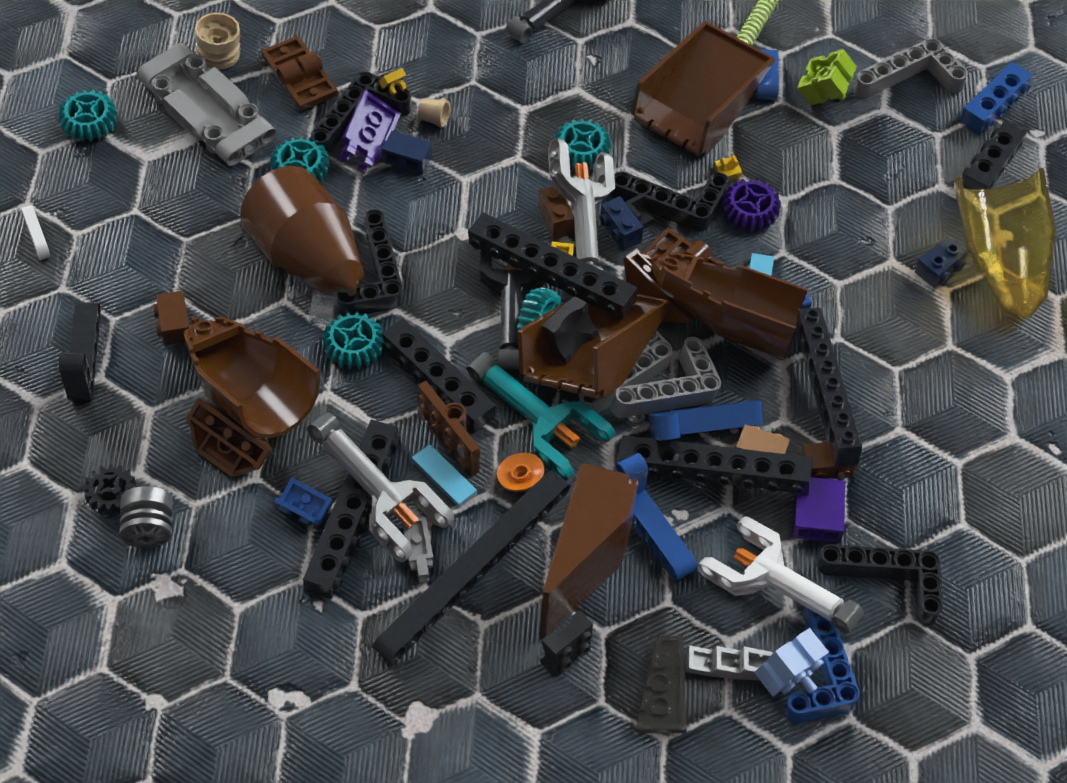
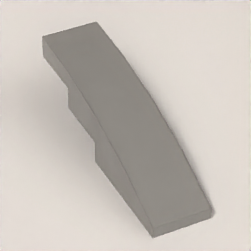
(725, 662)

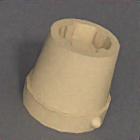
(434, 111)

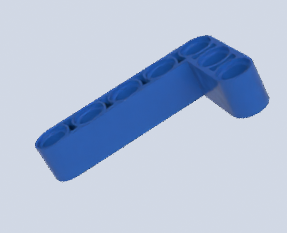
(701, 419)
(654, 526)
(834, 686)

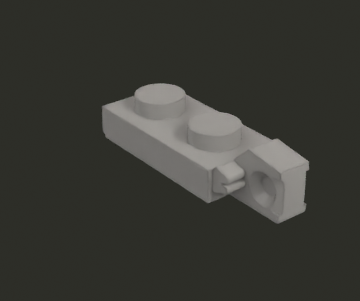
(421, 548)

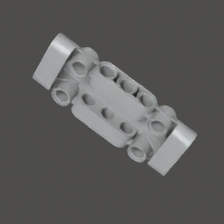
(206, 104)

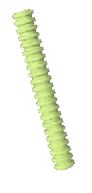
(756, 20)

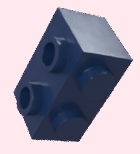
(621, 223)
(941, 262)

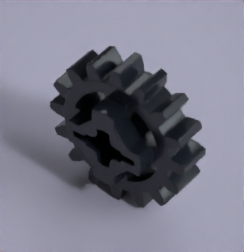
(110, 488)

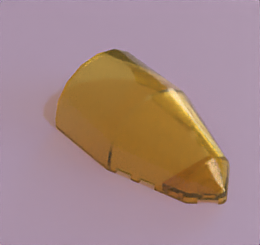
(1011, 240)

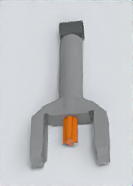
(582, 193)
(386, 495)

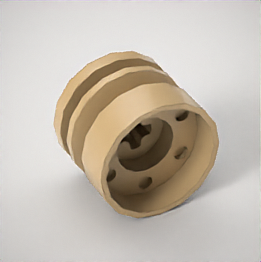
(218, 40)

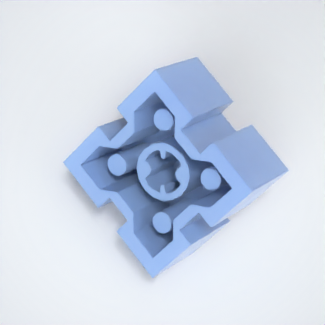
(793, 664)

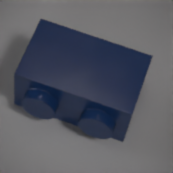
(407, 152)

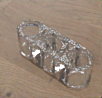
(323, 307)

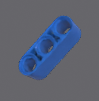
(769, 86)

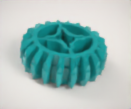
(87, 115)
(583, 138)
(301, 154)
(537, 304)
(349, 333)

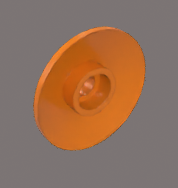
(520, 472)

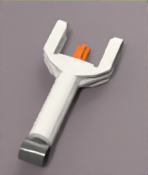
(770, 571)

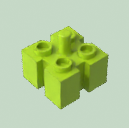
(827, 77)

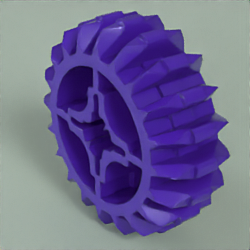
(752, 201)

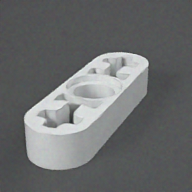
(36, 232)

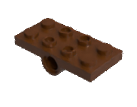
(300, 72)
(671, 242)
(450, 425)

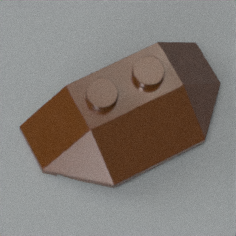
(640, 274)
(225, 440)

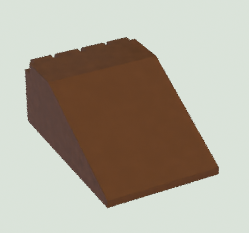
(700, 88)
(598, 364)
(589, 542)

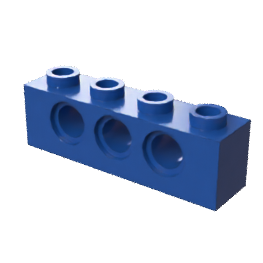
(996, 98)

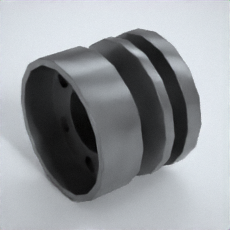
(146, 517)

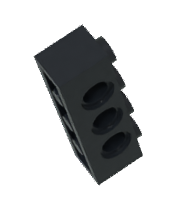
(994, 157)

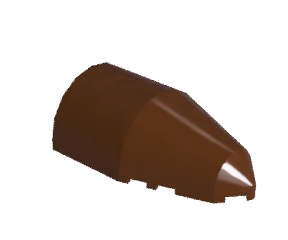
(302, 230)
(733, 301)
(251, 376)

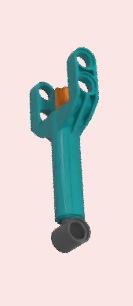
(546, 420)

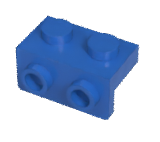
(304, 501)

